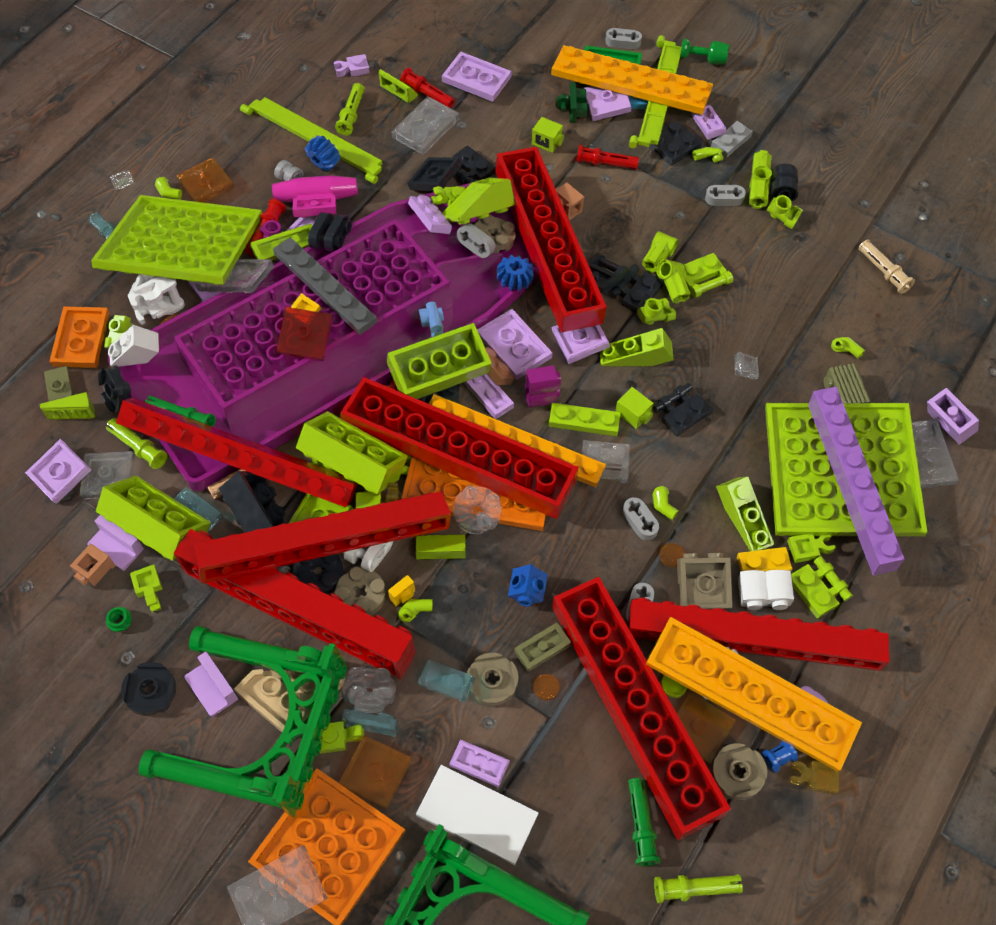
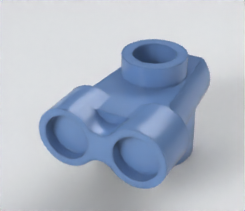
(432, 317)

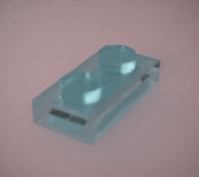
(199, 506)
(446, 680)
(380, 724)

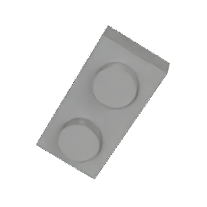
(732, 139)

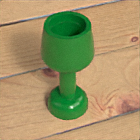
(716, 53)

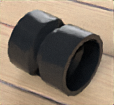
(784, 181)

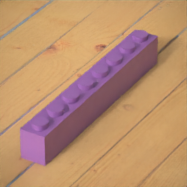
(855, 482)

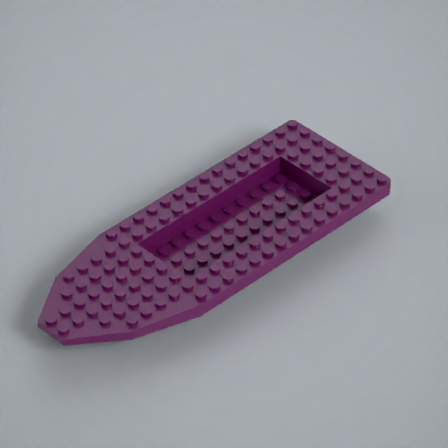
(226, 347)

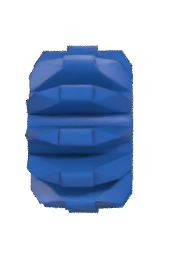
(322, 153)
(515, 273)

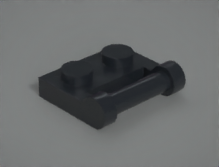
(605, 279)

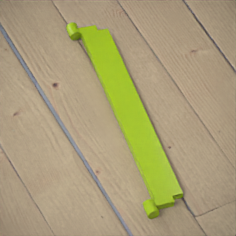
(656, 112)
(308, 130)

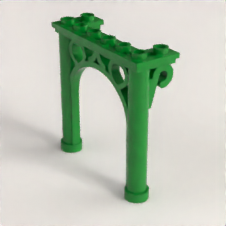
(276, 791)
(491, 881)

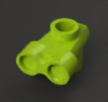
(782, 209)
(656, 310)
(117, 327)

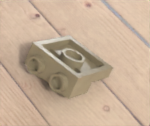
(705, 581)

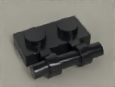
(474, 165)
(644, 288)
(685, 415)

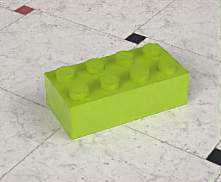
(439, 362)
(351, 452)
(149, 514)

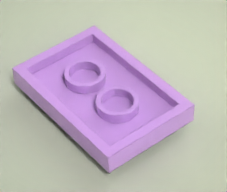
(476, 76)
(514, 343)

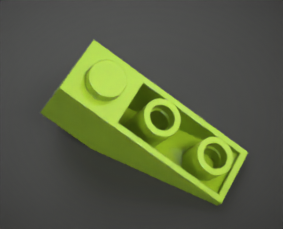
(640, 350)
(745, 512)

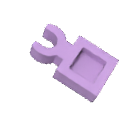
(355, 66)

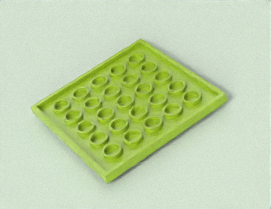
(178, 240)
(805, 486)

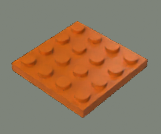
(343, 839)

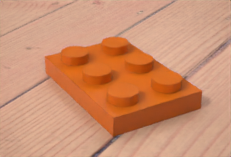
(79, 337)

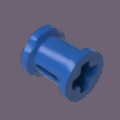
(779, 756)

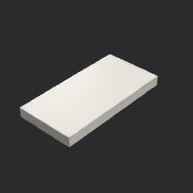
(477, 814)

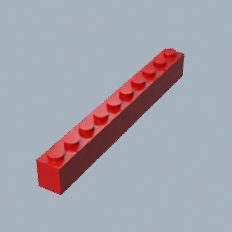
(236, 451)
(320, 536)
(766, 634)

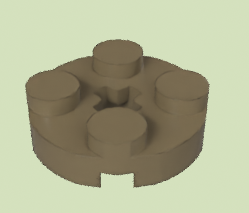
(503, 231)
(361, 578)
(503, 689)
(731, 785)

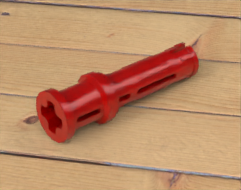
(420, 85)
(598, 157)
(273, 212)

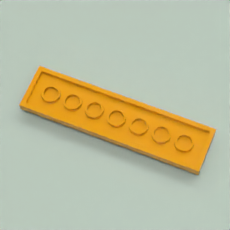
(632, 79)
(754, 694)

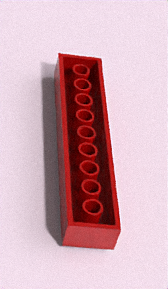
(551, 241)
(461, 447)
(311, 611)
(640, 709)

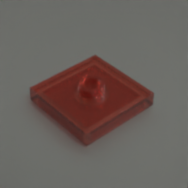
(304, 333)

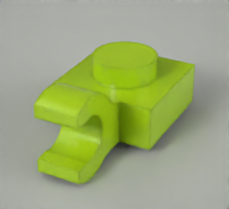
(446, 195)
(147, 583)
(336, 736)

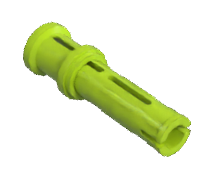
(348, 115)
(143, 448)
(683, 888)

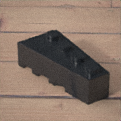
(252, 502)

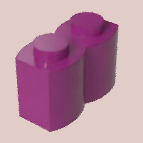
(542, 386)

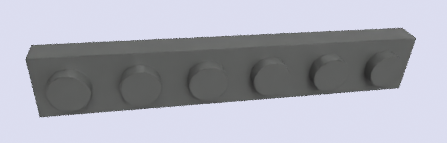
(325, 286)

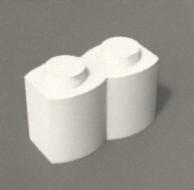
(765, 589)

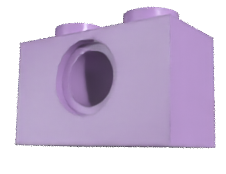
(952, 416)

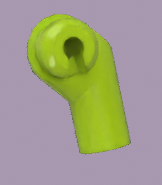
(702, 153)
(165, 190)
(846, 344)
(660, 502)
(413, 607)

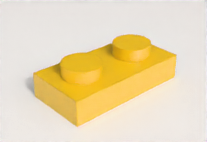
(764, 560)

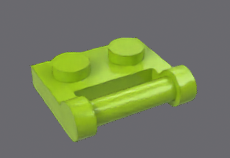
(704, 269)

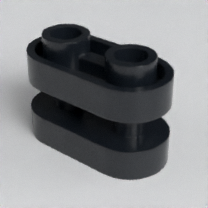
(329, 232)

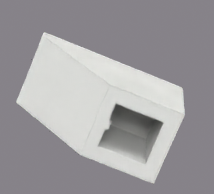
(134, 347)

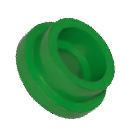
(116, 613)

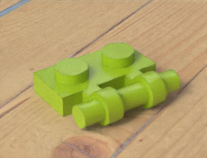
(814, 591)

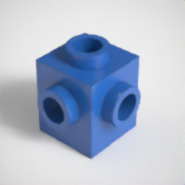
(527, 585)

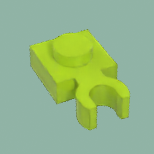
(808, 548)

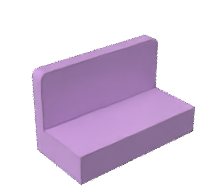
(116, 543)
(210, 686)

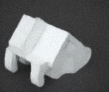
(148, 298)

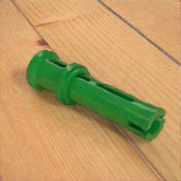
(190, 412)
(643, 835)

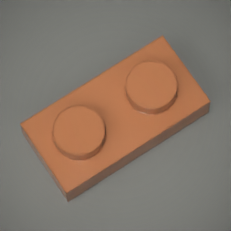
(499, 371)

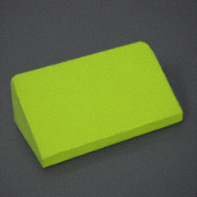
(396, 87)
(440, 547)

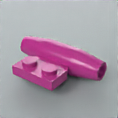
(314, 194)

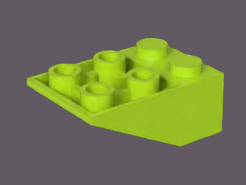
(480, 200)

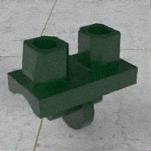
(574, 102)

